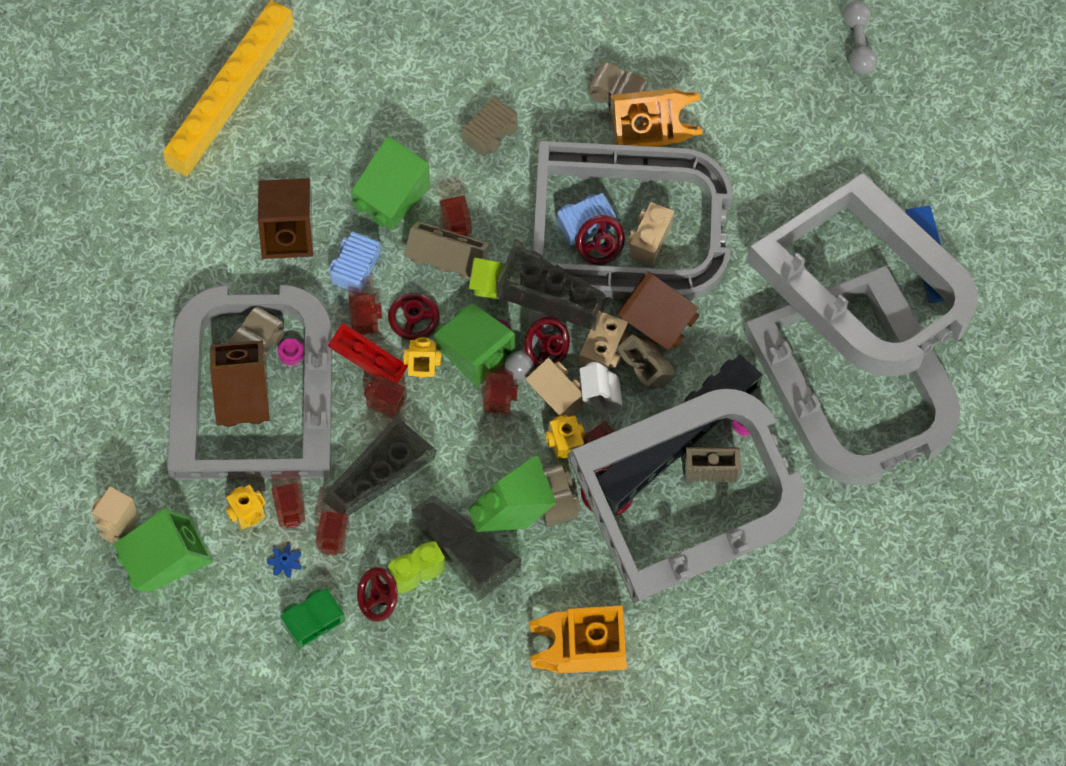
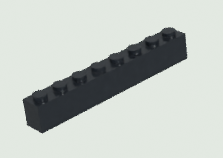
(632, 475)

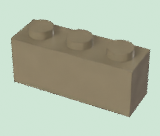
(444, 249)

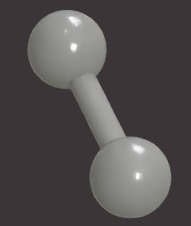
(862, 59)
(518, 362)

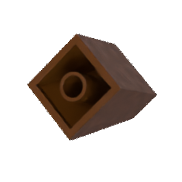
(285, 218)
(658, 311)
(239, 383)

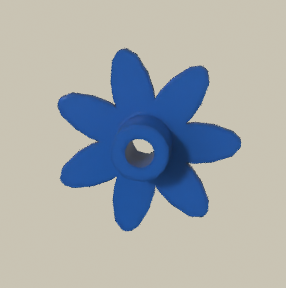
(284, 565)

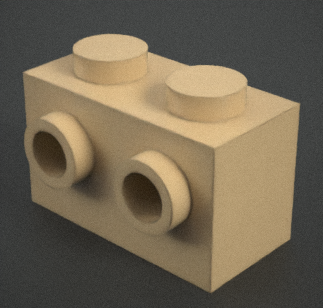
(651, 233)
(604, 342)
(556, 389)
(114, 515)

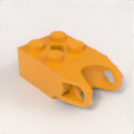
(660, 117)
(575, 640)

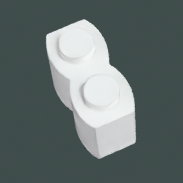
(600, 388)

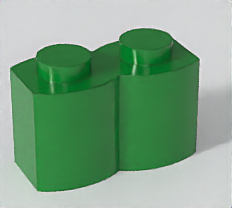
(312, 617)

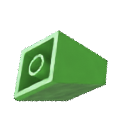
(391, 184)
(475, 343)
(514, 500)
(161, 551)

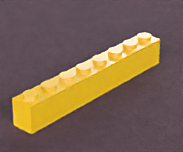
(228, 88)

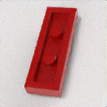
(366, 354)

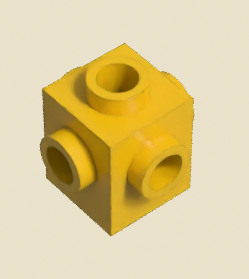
(422, 357)
(564, 435)
(245, 506)

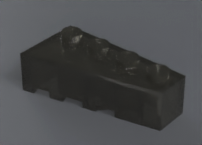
(548, 289)
(382, 465)
(472, 555)

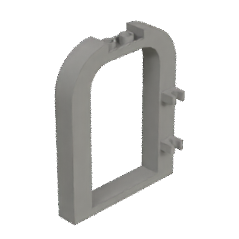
(643, 164)
(831, 315)
(186, 386)
(804, 407)
(664, 427)

